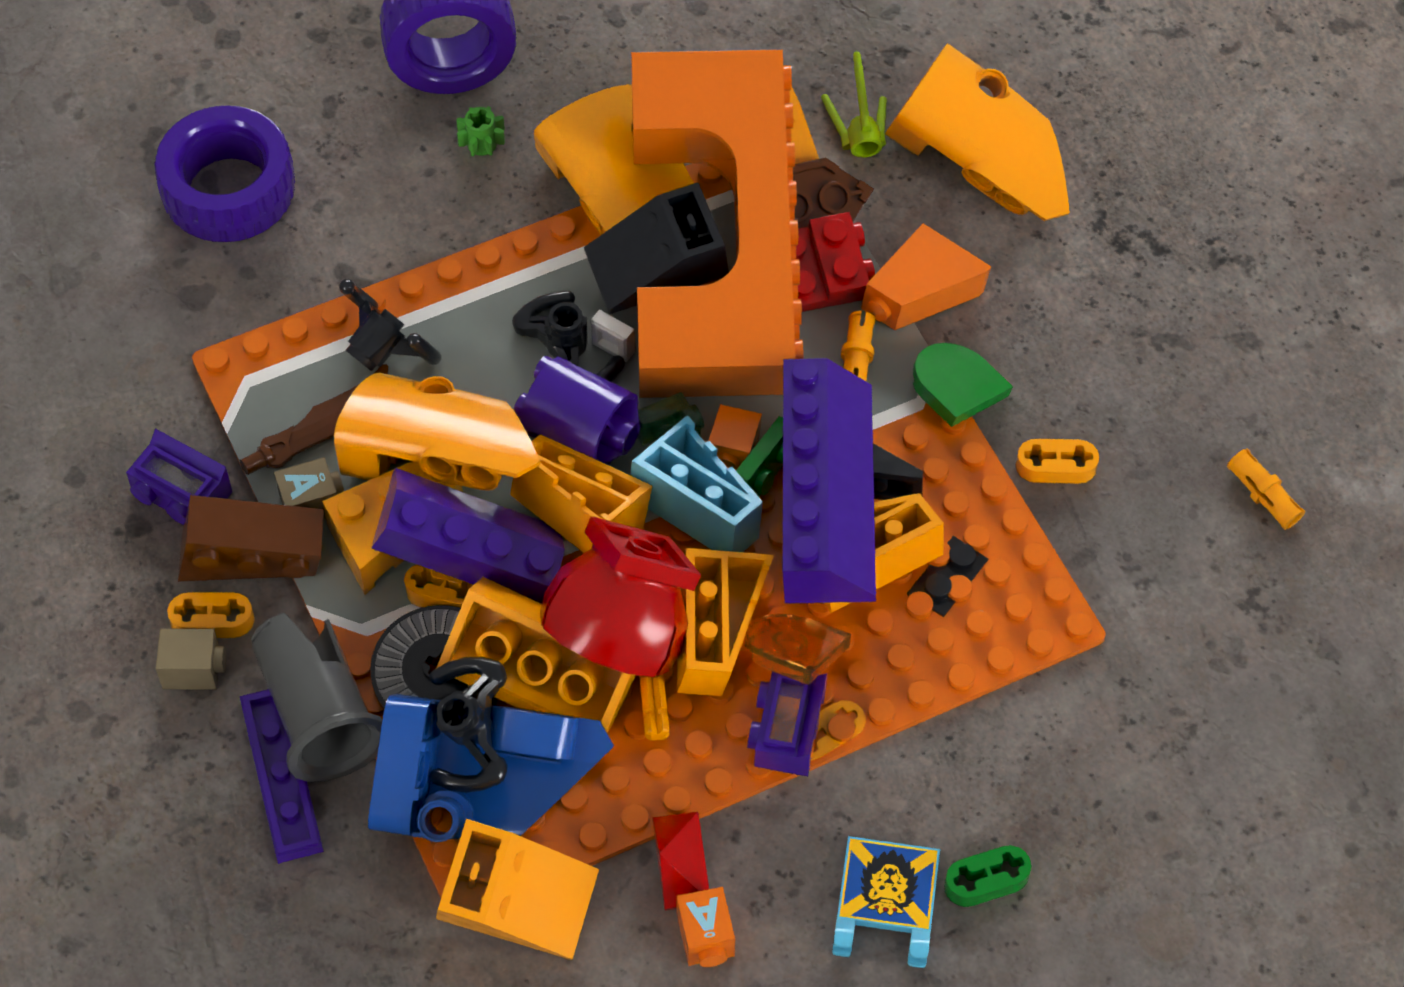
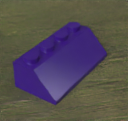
(467, 536)

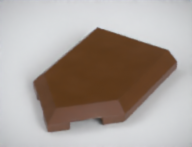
(827, 191)

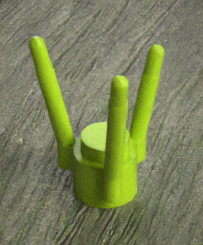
(864, 134)

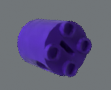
(579, 410)

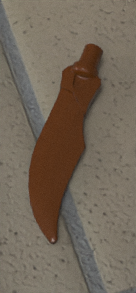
(312, 430)

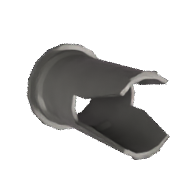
(316, 701)

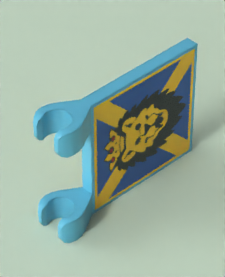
(888, 890)

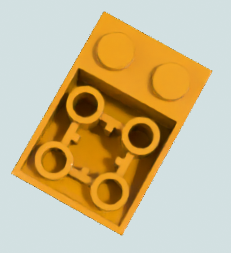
(517, 890)

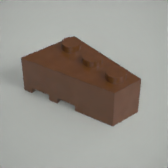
(248, 540)

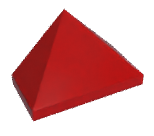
(680, 856)

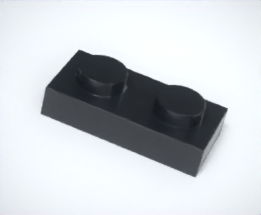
(936, 580)

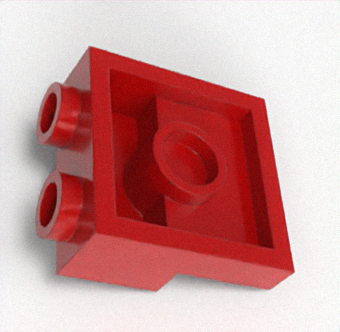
(832, 262)

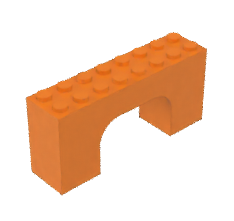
(737, 119)

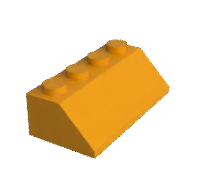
(508, 629)

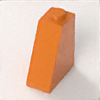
(924, 279)

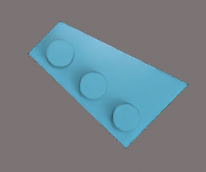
(698, 490)

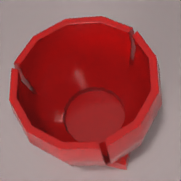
(622, 600)

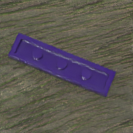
(284, 796)

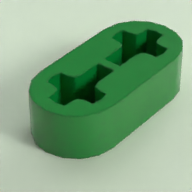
(991, 885)

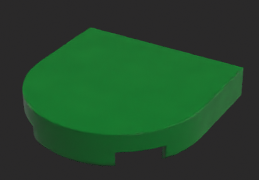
(957, 381)

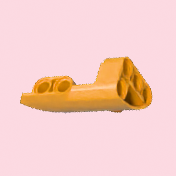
(997, 140)
(594, 151)
(445, 429)

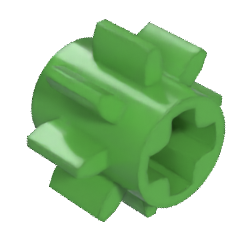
(480, 131)

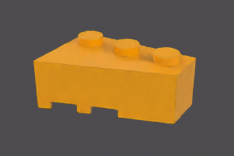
(575, 487)
(354, 521)
(905, 539)
(718, 616)

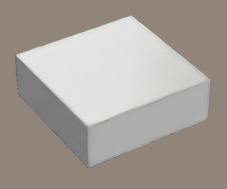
(612, 335)

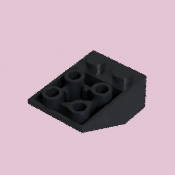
(659, 245)

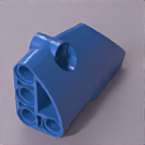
(542, 754)

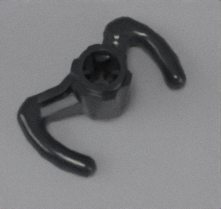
(562, 331)
(380, 333)
(469, 722)

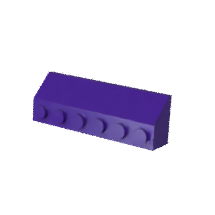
(827, 484)

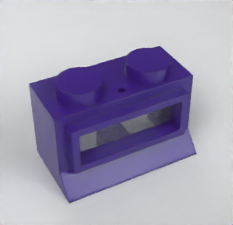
(172, 472)
(788, 723)

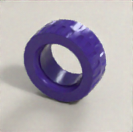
(447, 63)
(215, 136)

